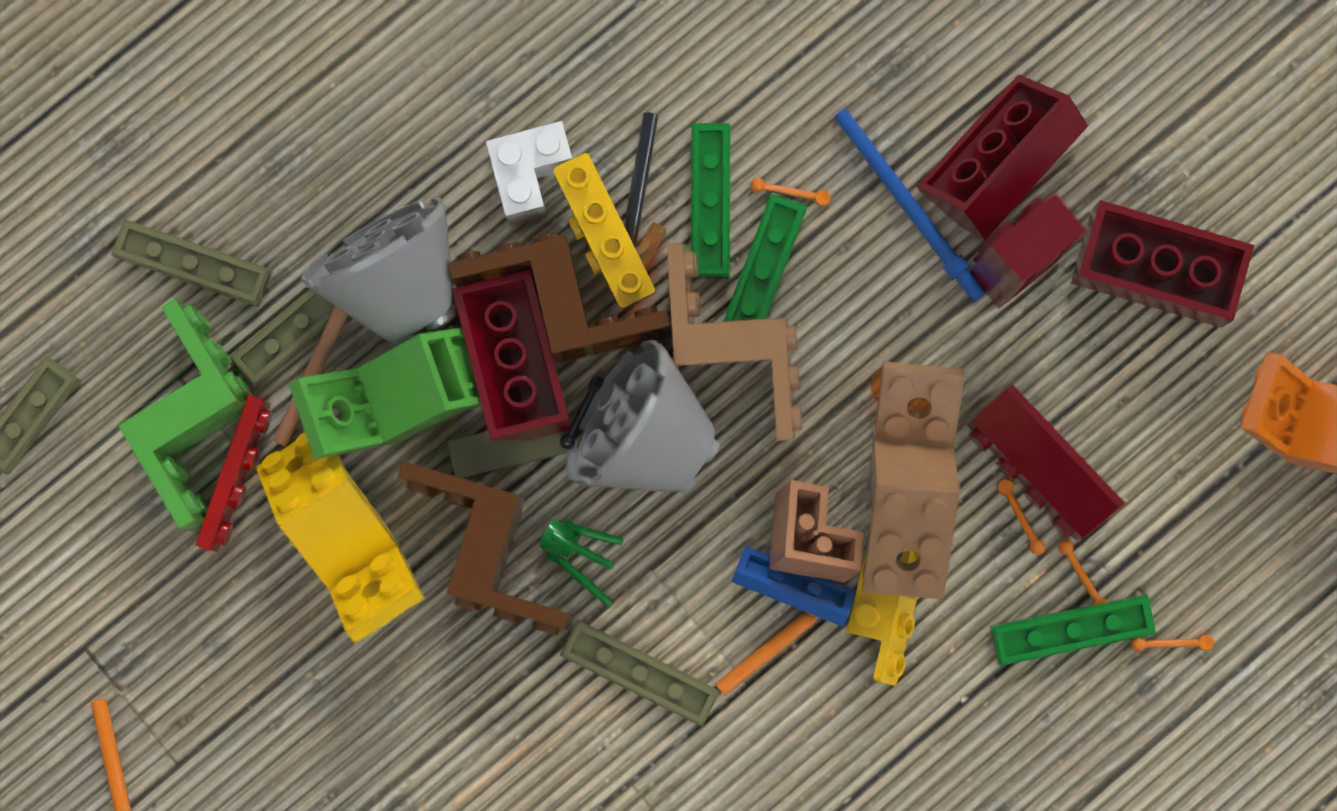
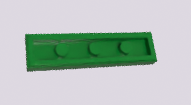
(710, 199)
(766, 260)
(1072, 629)

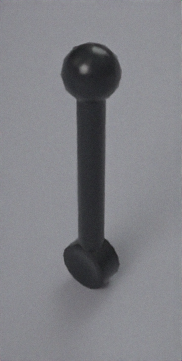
(567, 441)

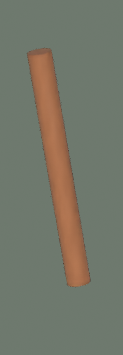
(314, 367)

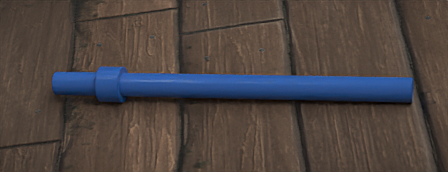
(955, 265)

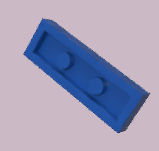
(810, 594)

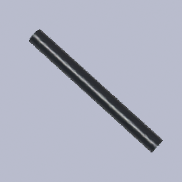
(640, 175)

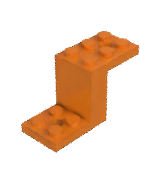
(1293, 414)

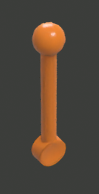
(821, 197)
(1005, 488)
(1066, 548)
(1203, 642)

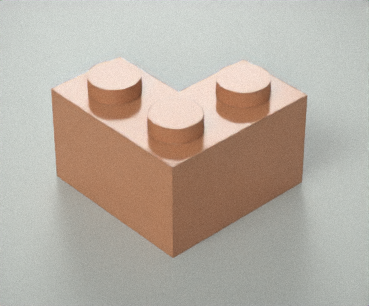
(804, 541)

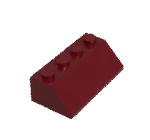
(1003, 155)
(511, 358)
(1044, 464)

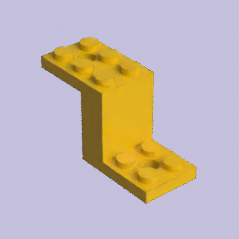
(339, 537)

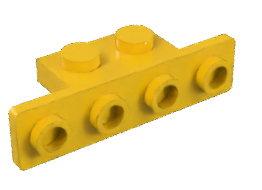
(603, 231)
(887, 620)

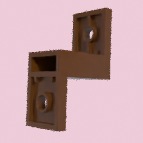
(561, 298)
(484, 547)

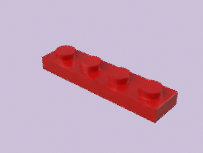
(229, 489)

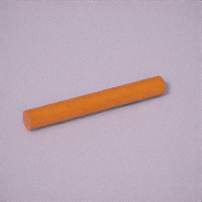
(766, 653)
(110, 755)

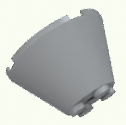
(391, 273)
(643, 428)

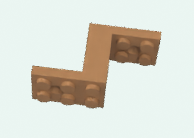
(732, 340)
(913, 481)

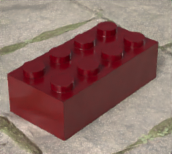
(1026, 248)
(1162, 264)

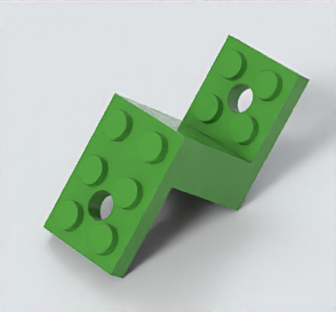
(388, 396)
(186, 416)

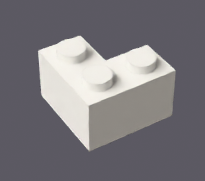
(519, 163)

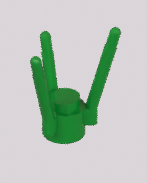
(561, 541)

